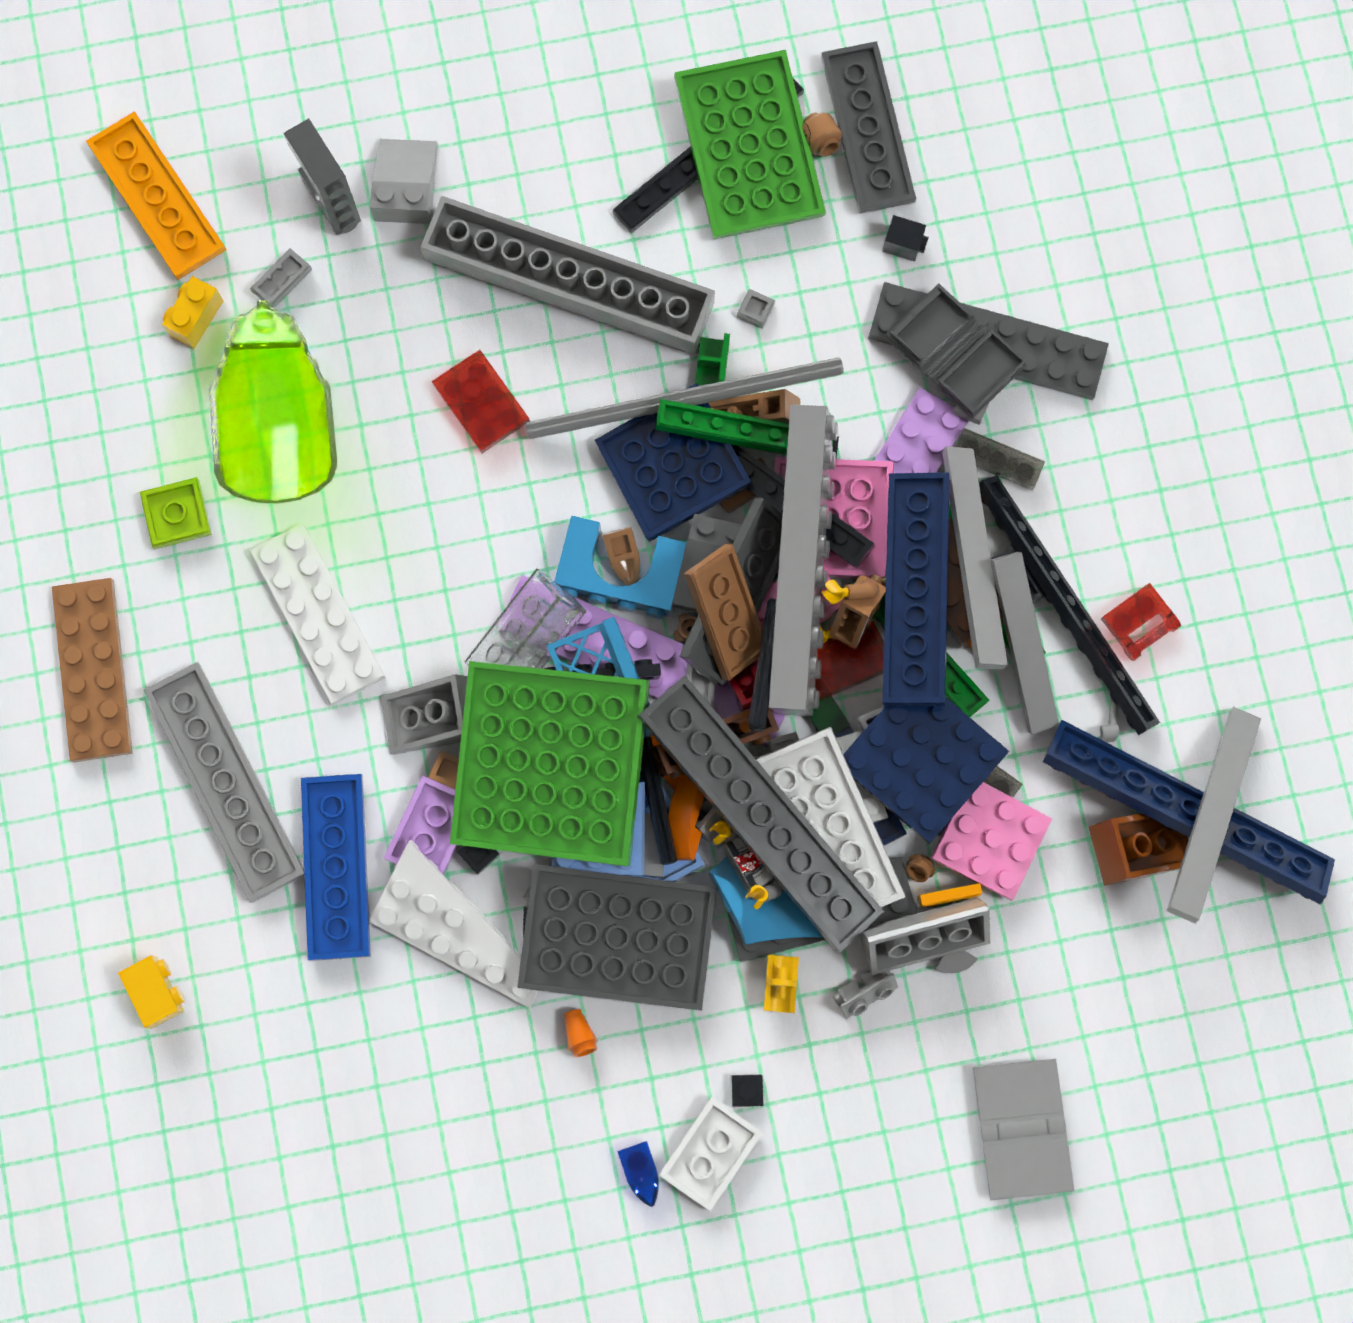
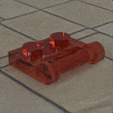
(1135, 613)

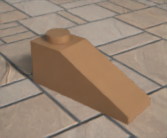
(765, 405)

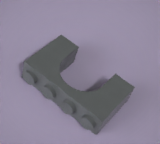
(323, 177)

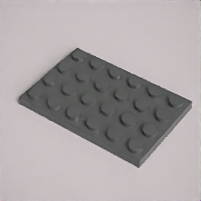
(617, 937)

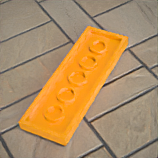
(156, 195)

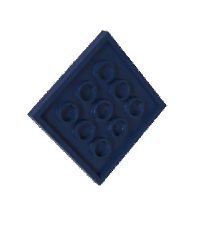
(668, 473)
(923, 763)

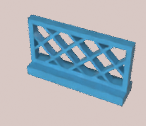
(613, 643)

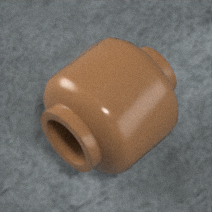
(822, 134)

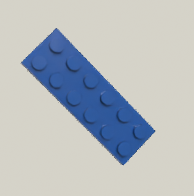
(335, 867)

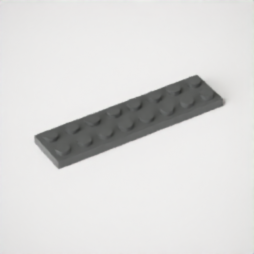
(1053, 355)

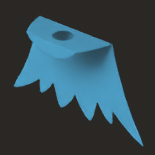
(772, 921)

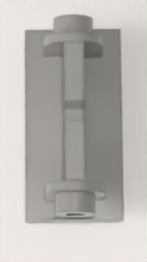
(856, 999)

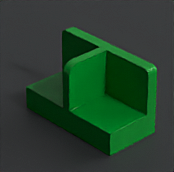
(712, 360)

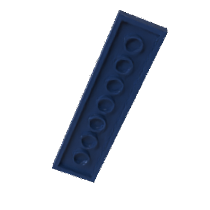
(916, 590)

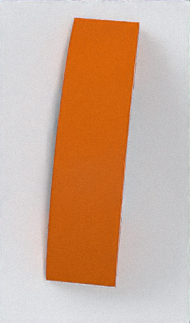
(683, 818)

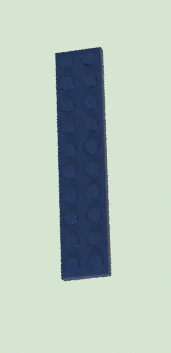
(1177, 805)

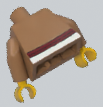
(856, 610)

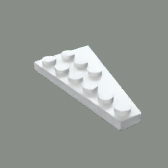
(826, 794)
(443, 922)

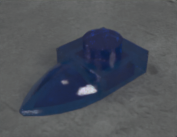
(640, 1172)

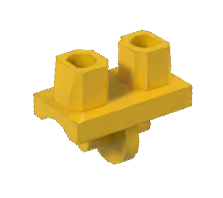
(781, 984)

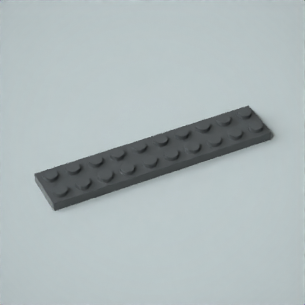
(760, 814)

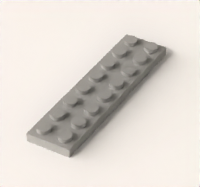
(224, 782)

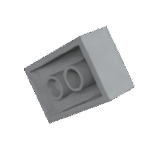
(404, 181)
(425, 714)

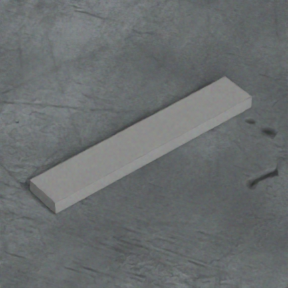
(1024, 642)

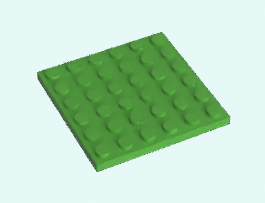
(549, 763)

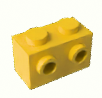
(192, 312)
(152, 991)

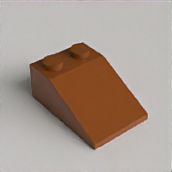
(1136, 848)

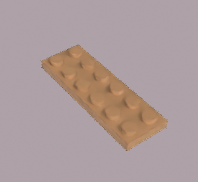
(92, 670)

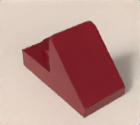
(743, 687)

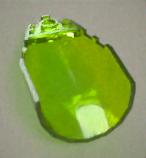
(271, 412)

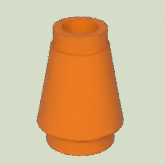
(579, 1034)

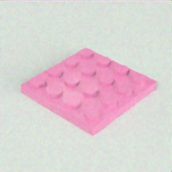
(862, 503)

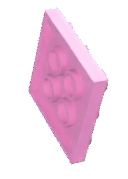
(992, 840)

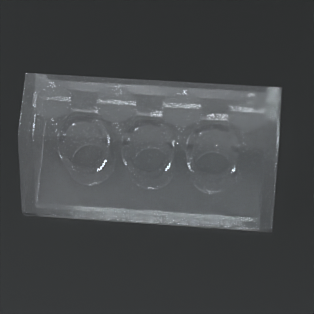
(531, 621)

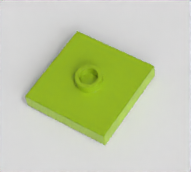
(175, 513)

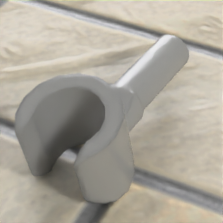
(1110, 732)

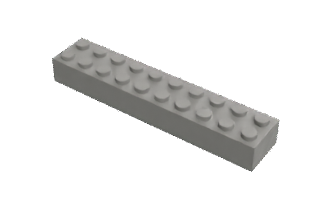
(568, 274)
(802, 560)

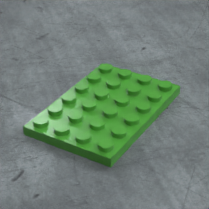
(749, 144)

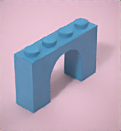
(651, 594)

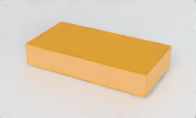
(949, 895)

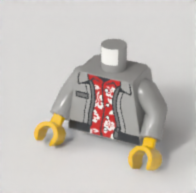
(752, 874)

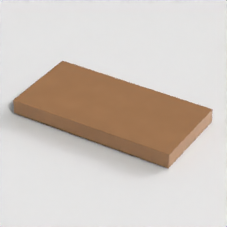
(726, 610)

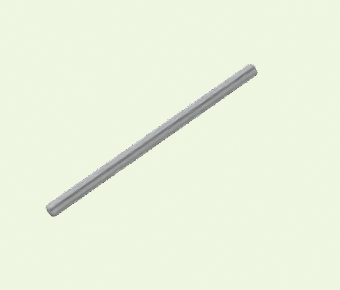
(691, 396)

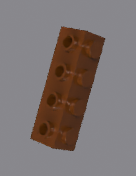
(737, 723)

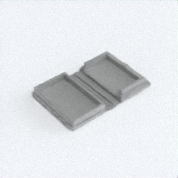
(1023, 1129)

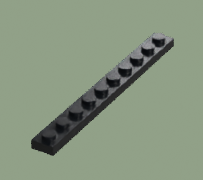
(1068, 606)

